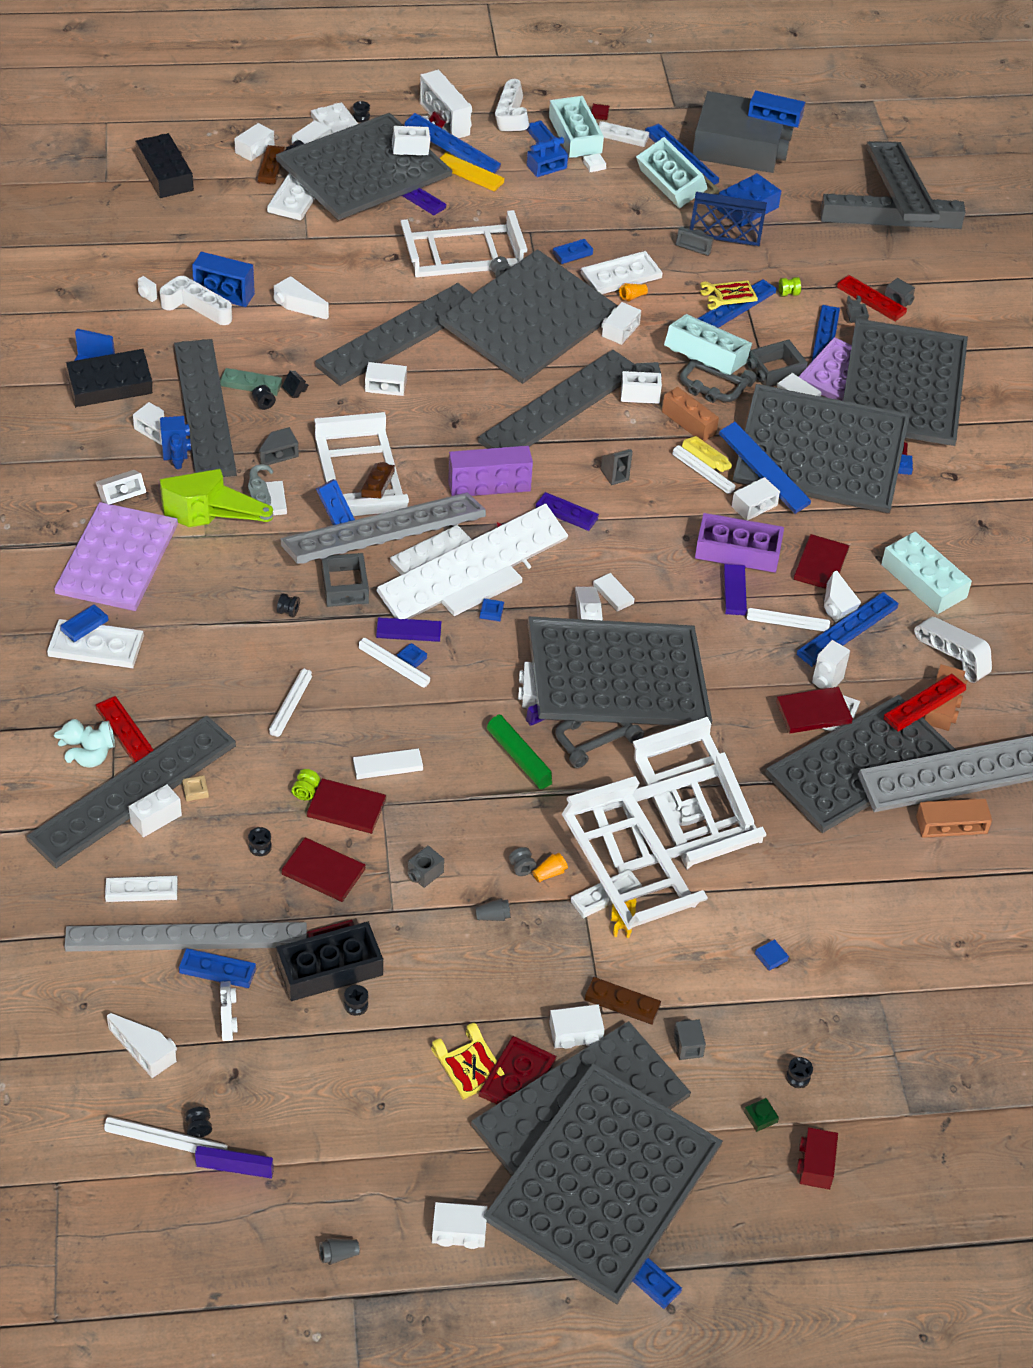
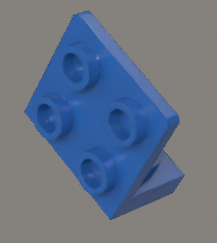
(93, 344)

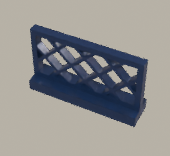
(730, 203)

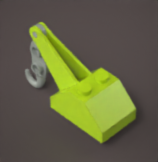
(202, 496)

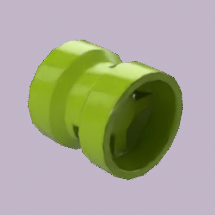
(790, 286)
(305, 784)

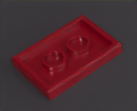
(820, 560)
(814, 710)
(346, 805)
(323, 869)
(521, 1066)

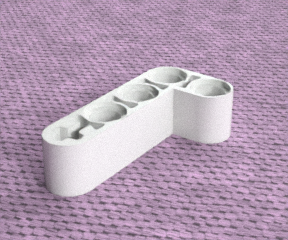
(508, 112)
(188, 292)
(969, 649)

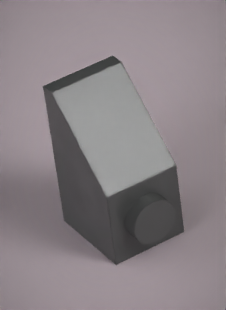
(278, 447)
(617, 466)

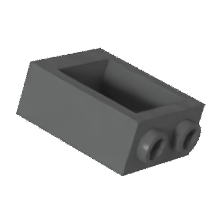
(772, 352)
(337, 594)

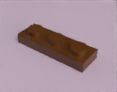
(270, 166)
(378, 480)
(622, 1000)

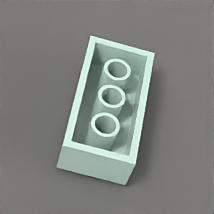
(576, 125)
(671, 172)
(707, 344)
(926, 572)

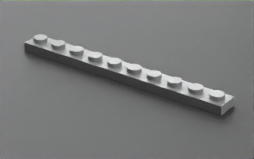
(183, 936)

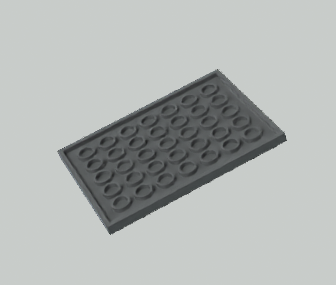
(359, 168)
(528, 316)
(909, 374)
(828, 446)
(617, 671)
(603, 1183)

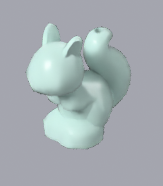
(94, 742)

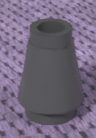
(494, 911)
(336, 1250)

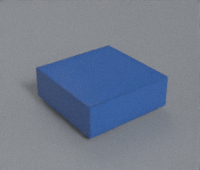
(492, 610)
(412, 655)
(771, 955)

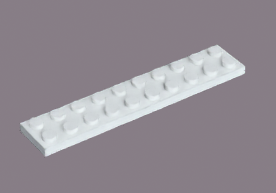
(471, 562)

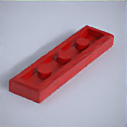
(872, 298)
(924, 702)
(124, 729)

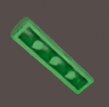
(520, 751)

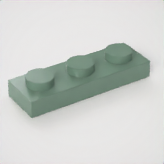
(249, 380)

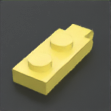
(707, 454)

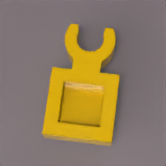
(631, 905)

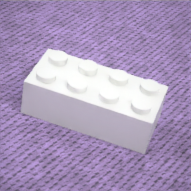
(441, 96)

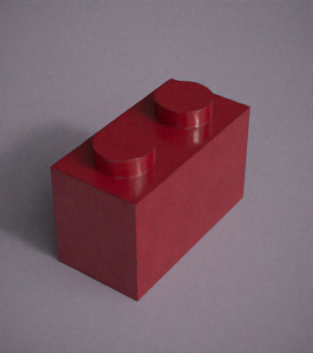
(818, 1159)

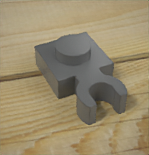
(856, 310)

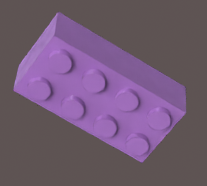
(490, 471)
(739, 542)

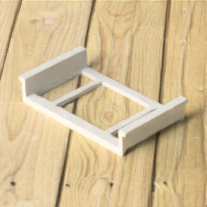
(511, 227)
(359, 426)
(671, 740)
(732, 790)
(610, 794)

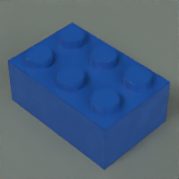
(755, 189)
(225, 277)

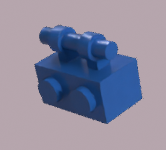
(547, 157)
(174, 439)

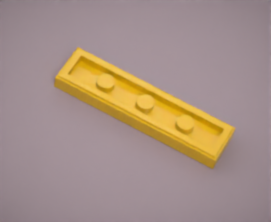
(472, 172)

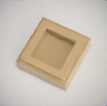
(195, 788)

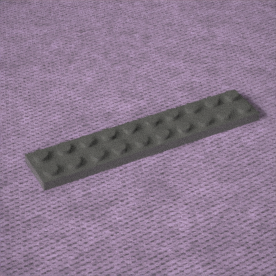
(903, 182)
(390, 337)
(559, 403)
(205, 407)
(108, 805)

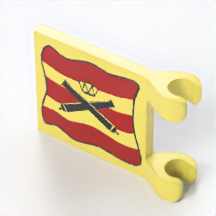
(728, 293)
(468, 1065)

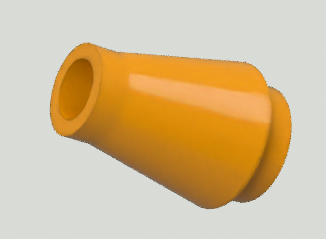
(630, 291)
(551, 867)

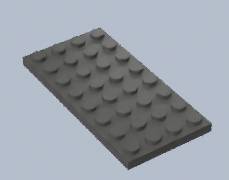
(824, 774)
(521, 1119)

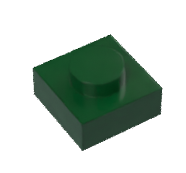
(761, 1114)

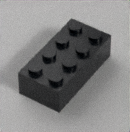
(164, 165)
(109, 377)
(329, 961)

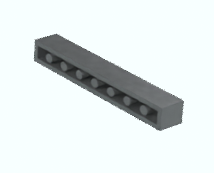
(884, 211)

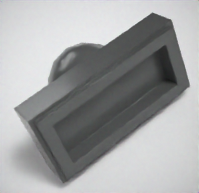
(694, 240)

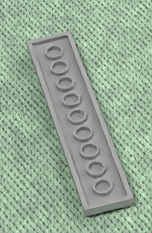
(382, 528)
(948, 774)

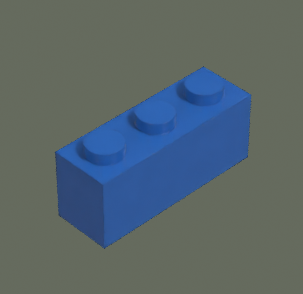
(776, 109)

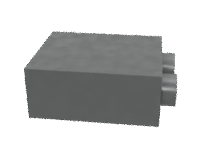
(735, 139)

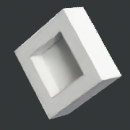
(594, 162)
(147, 289)

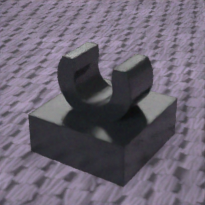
(294, 384)

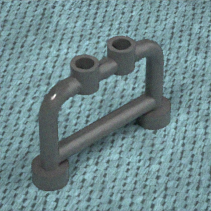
(712, 394)
(578, 755)

